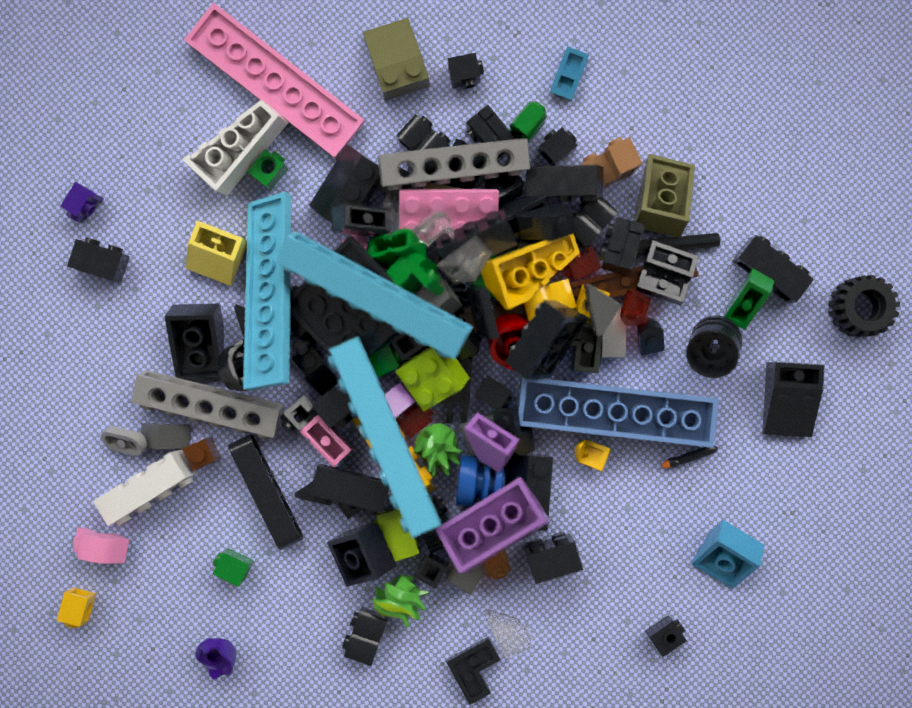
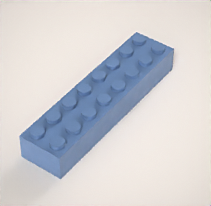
(617, 412)

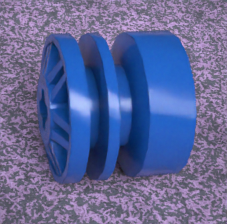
(476, 481)

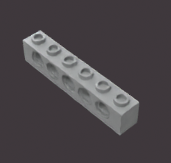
(516, 162)
(146, 395)

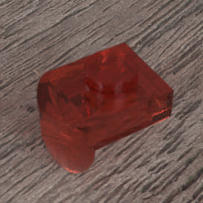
(635, 308)

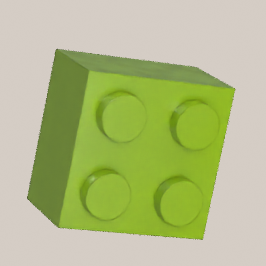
(432, 377)

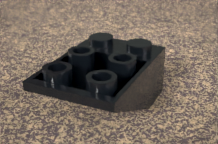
(792, 398)

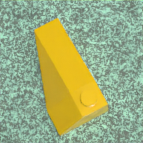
(521, 272)

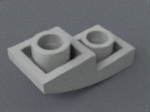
(614, 340)

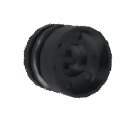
(714, 359)

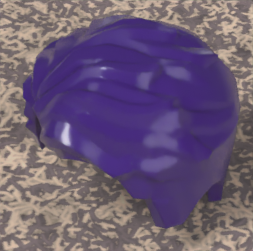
(217, 656)

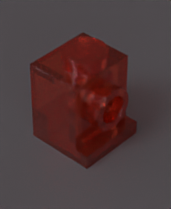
(582, 265)
(415, 420)

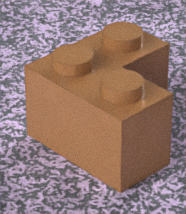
(618, 160)

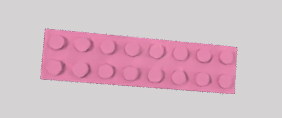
(274, 80)

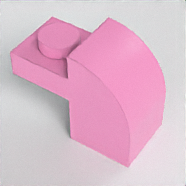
(100, 547)

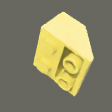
(215, 253)

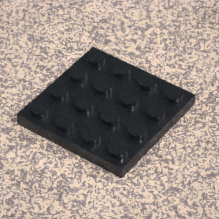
(332, 319)

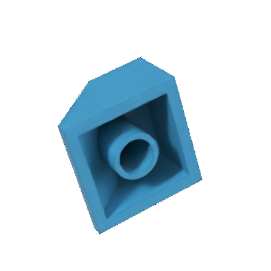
(729, 554)

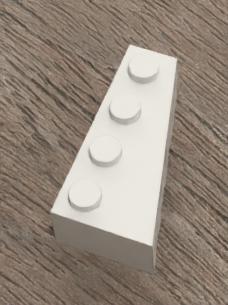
(236, 148)
(145, 487)

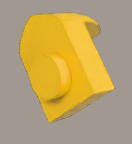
(592, 454)

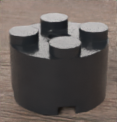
(232, 366)

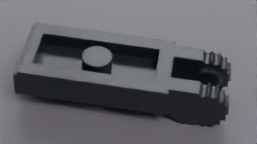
(462, 396)

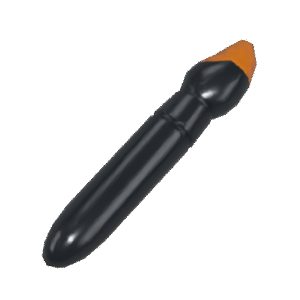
(674, 462)

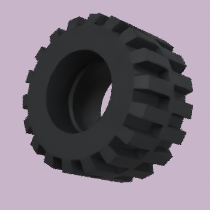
(882, 302)

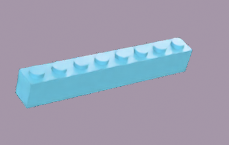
(373, 294)
(385, 437)

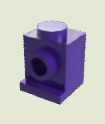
(80, 202)

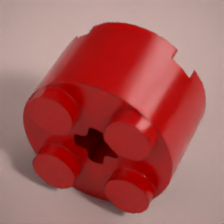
(509, 331)

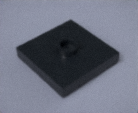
(482, 311)

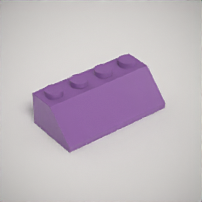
(492, 526)

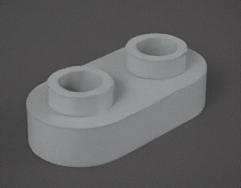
(124, 440)

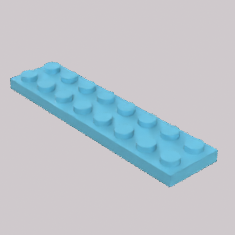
(267, 294)

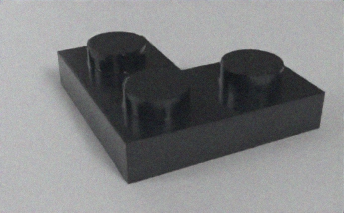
(467, 667)

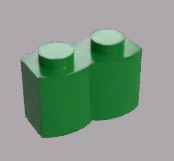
(529, 121)
(389, 248)

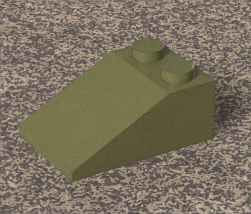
(396, 59)
(665, 196)

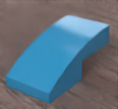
(569, 73)

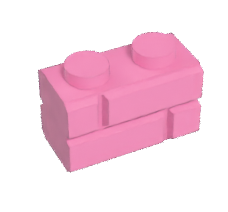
(327, 440)

